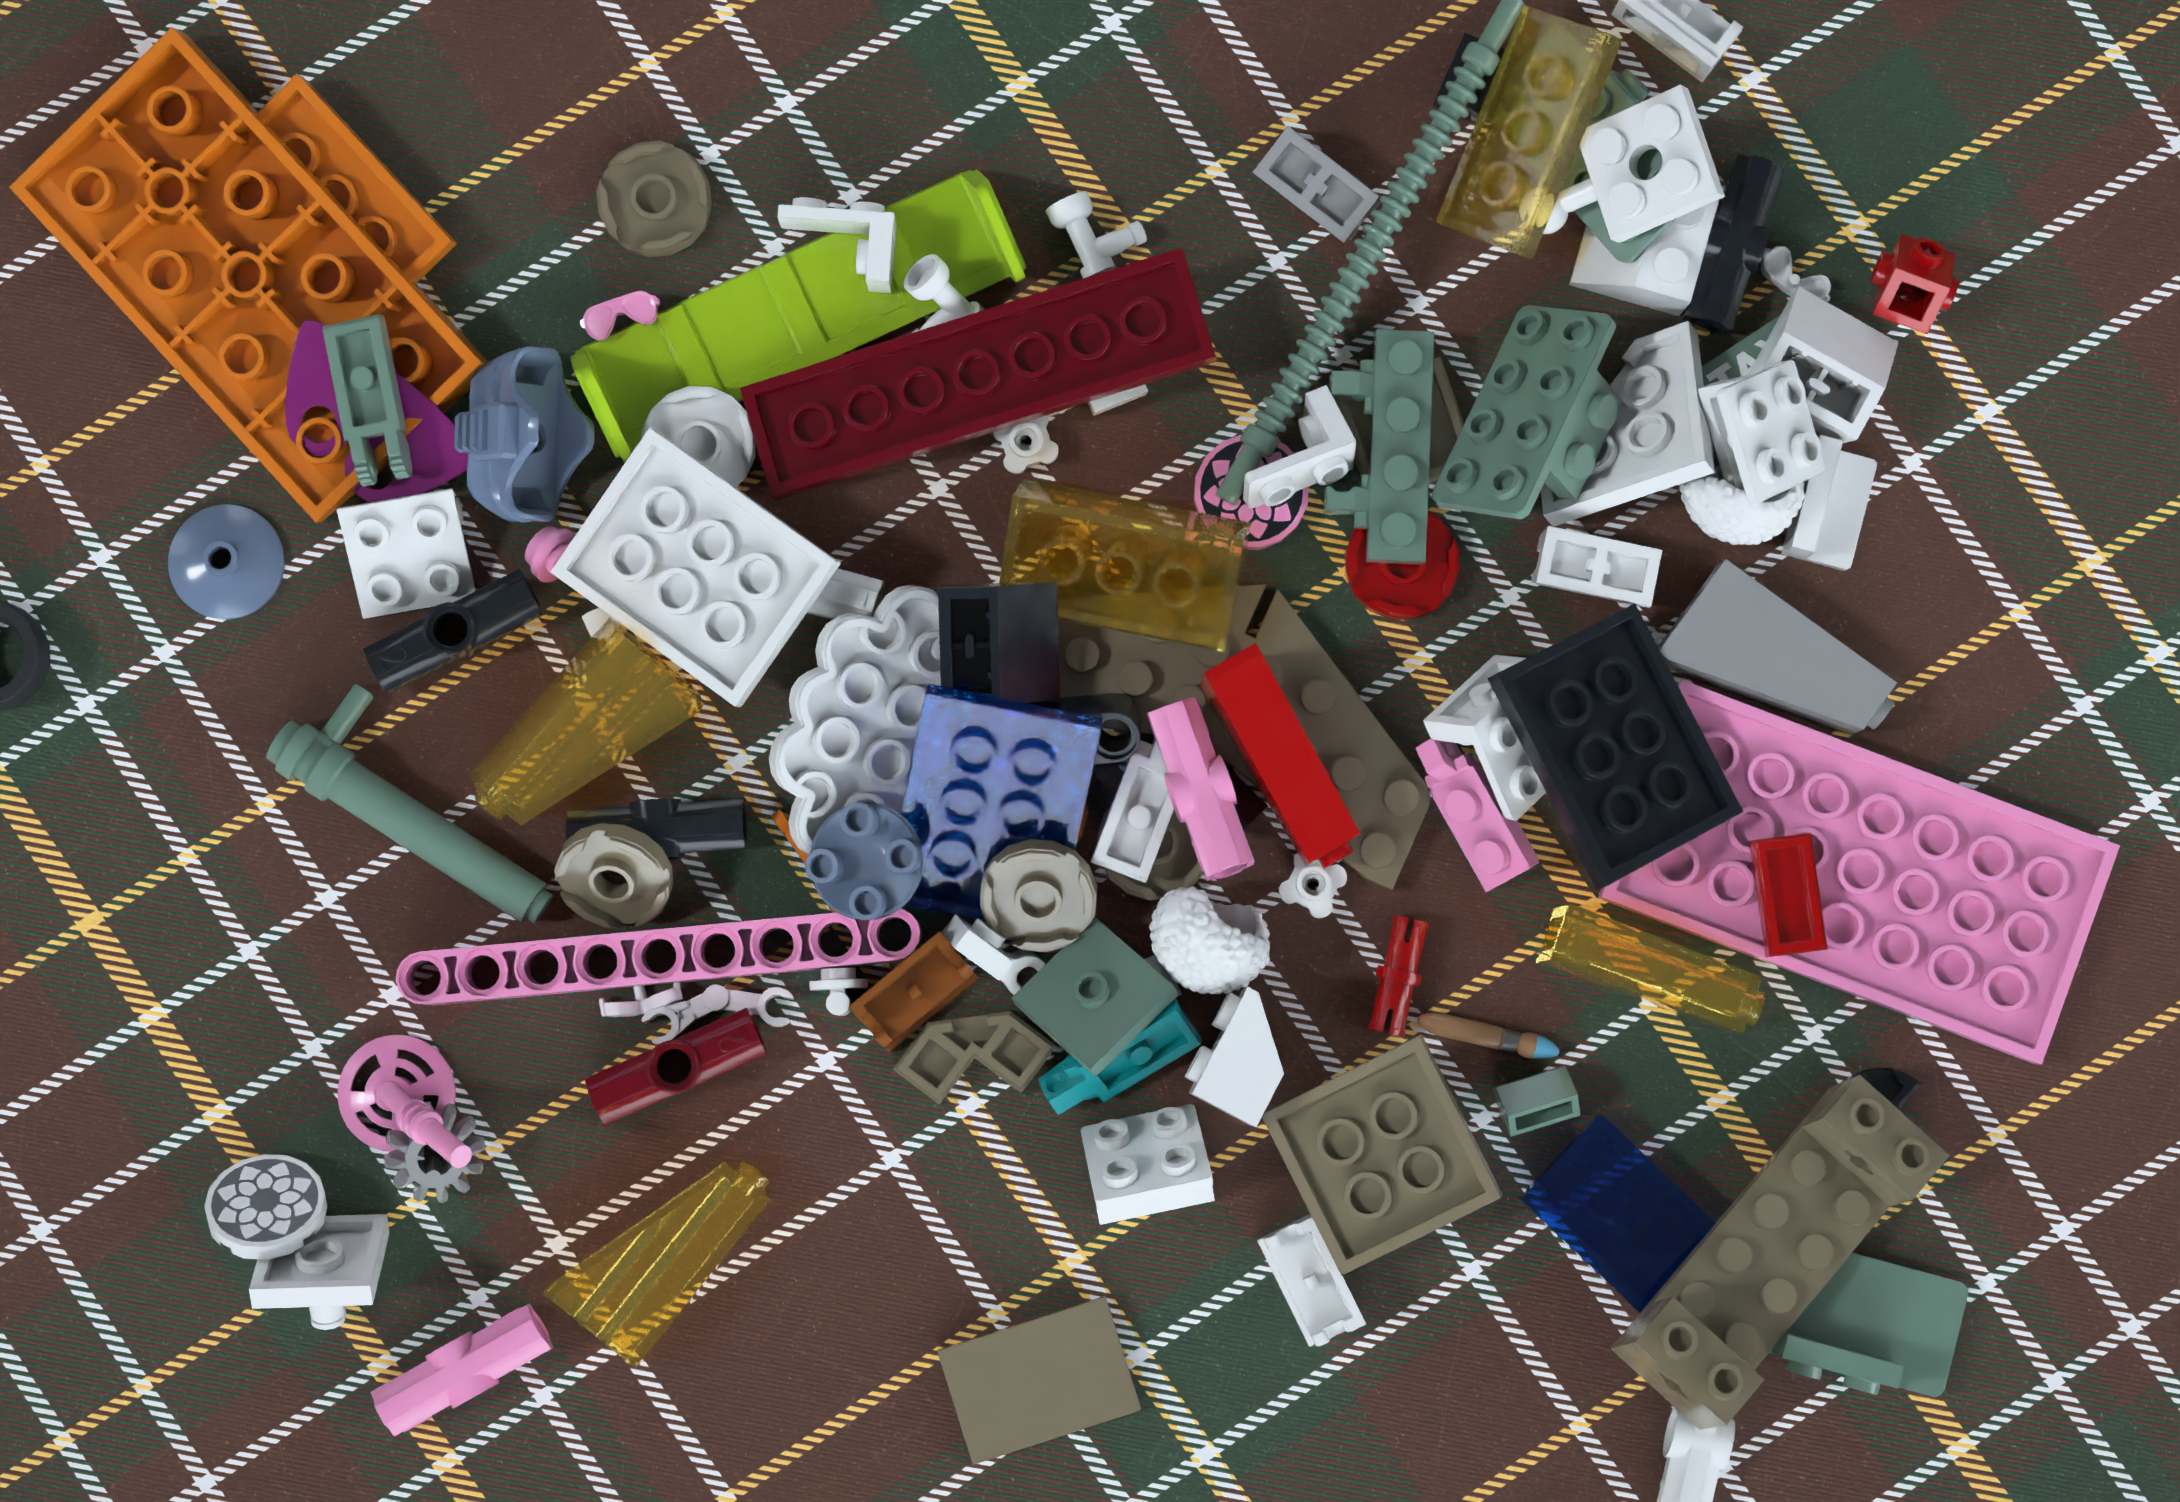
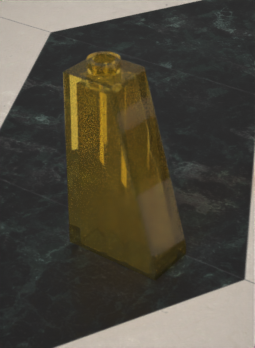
(583, 724)
(1650, 969)
(656, 1268)

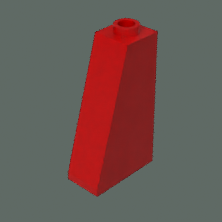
(1280, 756)

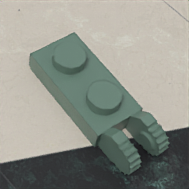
(367, 394)

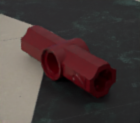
(640, 1079)

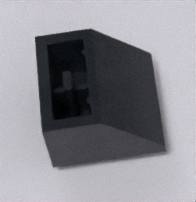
(1000, 639)

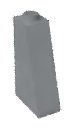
(1770, 652)

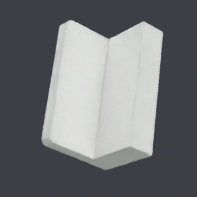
(1832, 509)

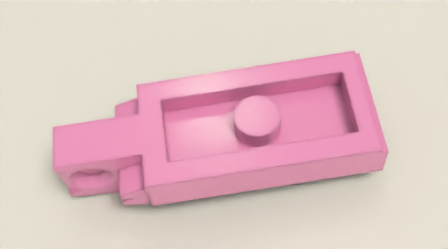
(1468, 804)

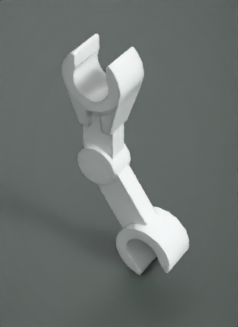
(716, 999)

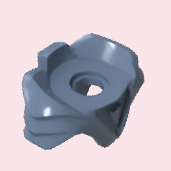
(508, 408)

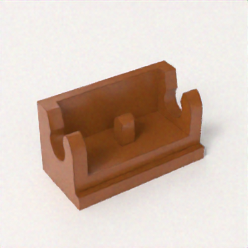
(913, 992)

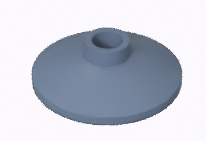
(250, 577)

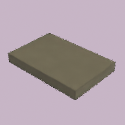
(1039, 1380)

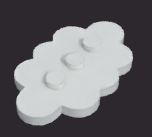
(858, 711)

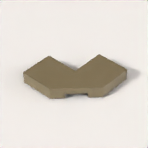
(949, 1047)

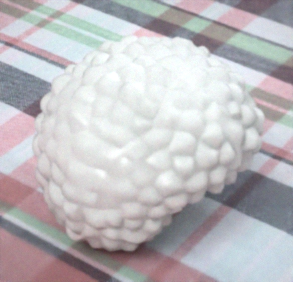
(1728, 516)
(1208, 942)

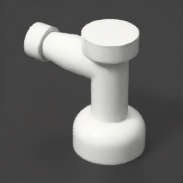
(1094, 252)
(928, 281)

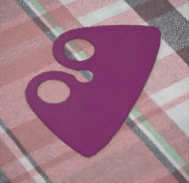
(429, 442)

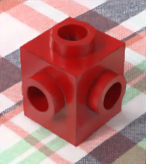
(1914, 282)

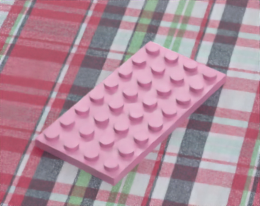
(1923, 884)

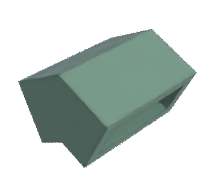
(1537, 1100)

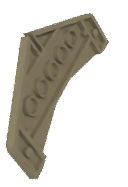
(1358, 754)

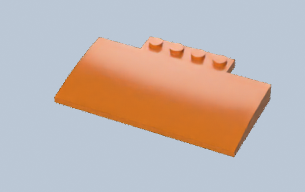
(237, 230)

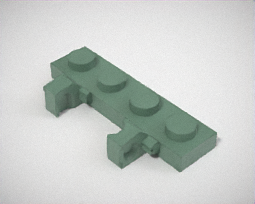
(1395, 492)

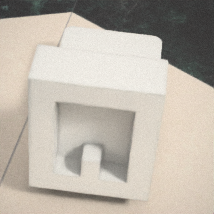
(874, 255)
(1324, 462)

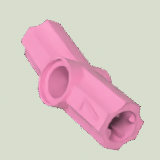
(1200, 789)

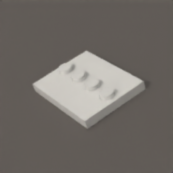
(695, 567)

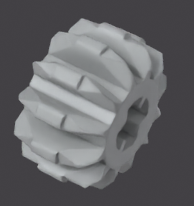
(432, 1171)

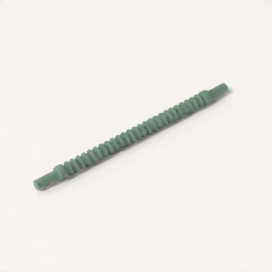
(1479, 60)

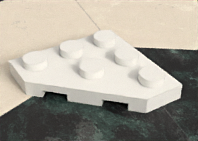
(1658, 429)

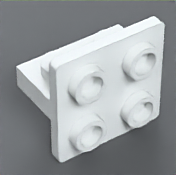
(1763, 431)
(1147, 1163)

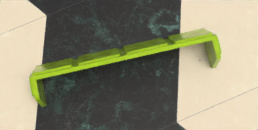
(795, 309)

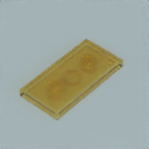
(1528, 131)

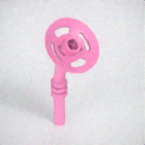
(402, 1097)

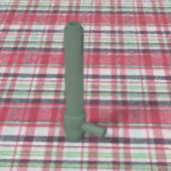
(334, 775)

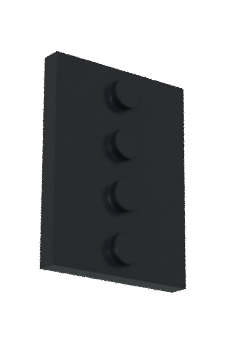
(1615, 746)

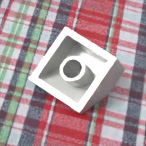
(1660, 276)

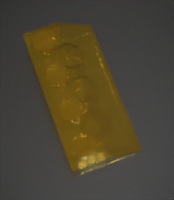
(1128, 562)

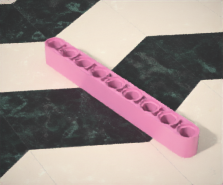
(631, 952)

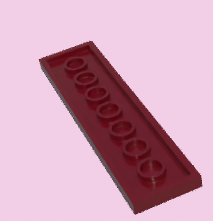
(978, 374)

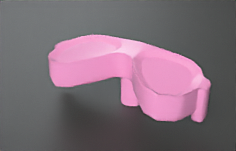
(601, 318)

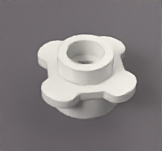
(1021, 457)
(1317, 900)

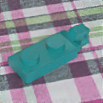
(1156, 1046)

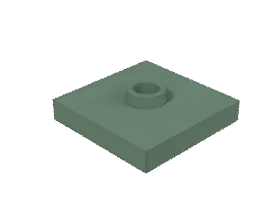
(1095, 997)

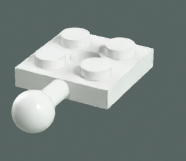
(1612, 155)

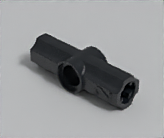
(1734, 243)
(419, 647)
(673, 824)

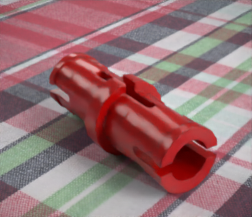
(1398, 976)

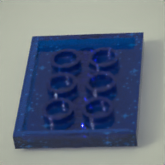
(989, 779)

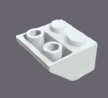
(1836, 359)
(1243, 1063)

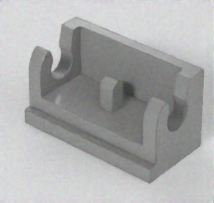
(1317, 185)

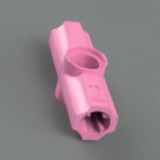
(461, 1369)

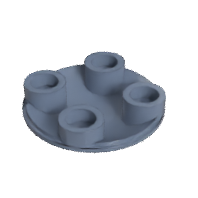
(865, 861)

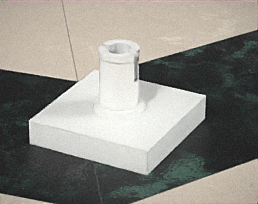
(327, 1273)

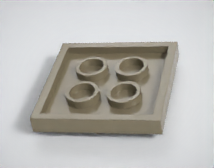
(1382, 1155)

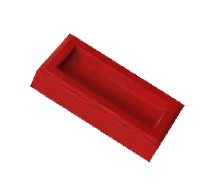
(1788, 895)

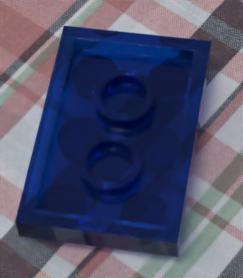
(1617, 1212)

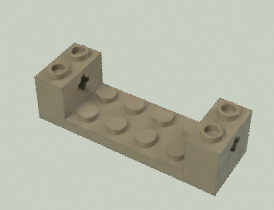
(1776, 1251)

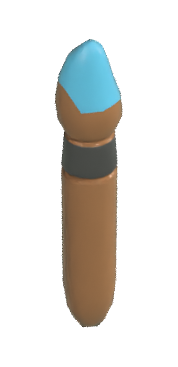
(1527, 1044)

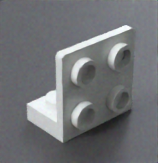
(1477, 719)

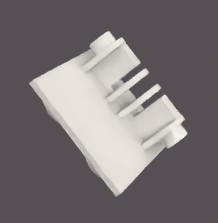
(407, 552)

